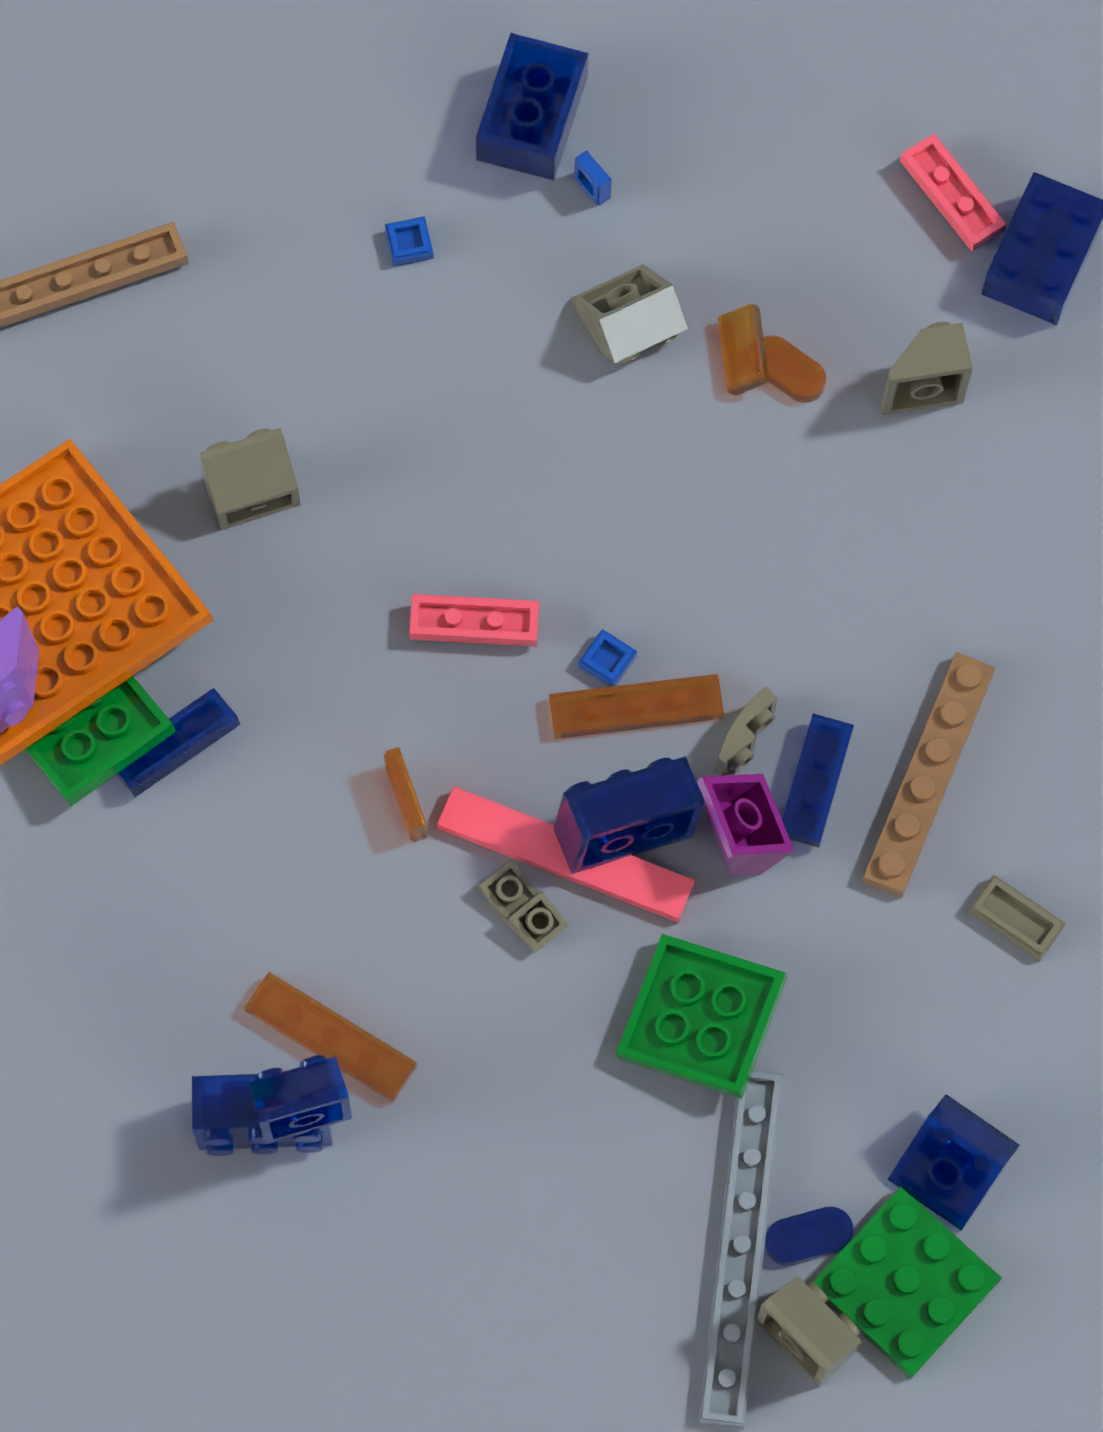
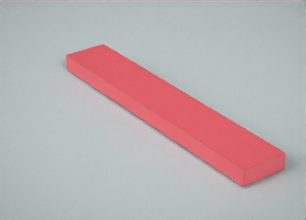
(537, 845)

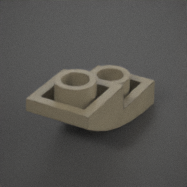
(740, 741)
(522, 906)

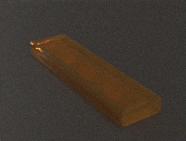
(636, 706)
(331, 1035)

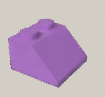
(17, 668)

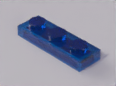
(196, 729)
(816, 779)

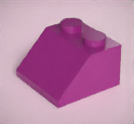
(745, 822)

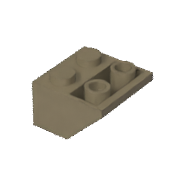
(249, 477)

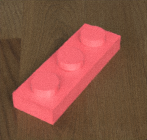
(953, 192)
(474, 620)

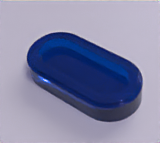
(808, 1236)

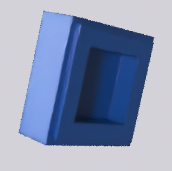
(592, 178)
(409, 241)
(607, 658)

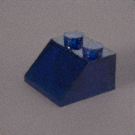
(300, 1098)
(953, 1161)

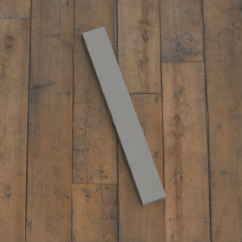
(741, 1252)

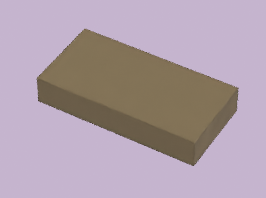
(1016, 917)

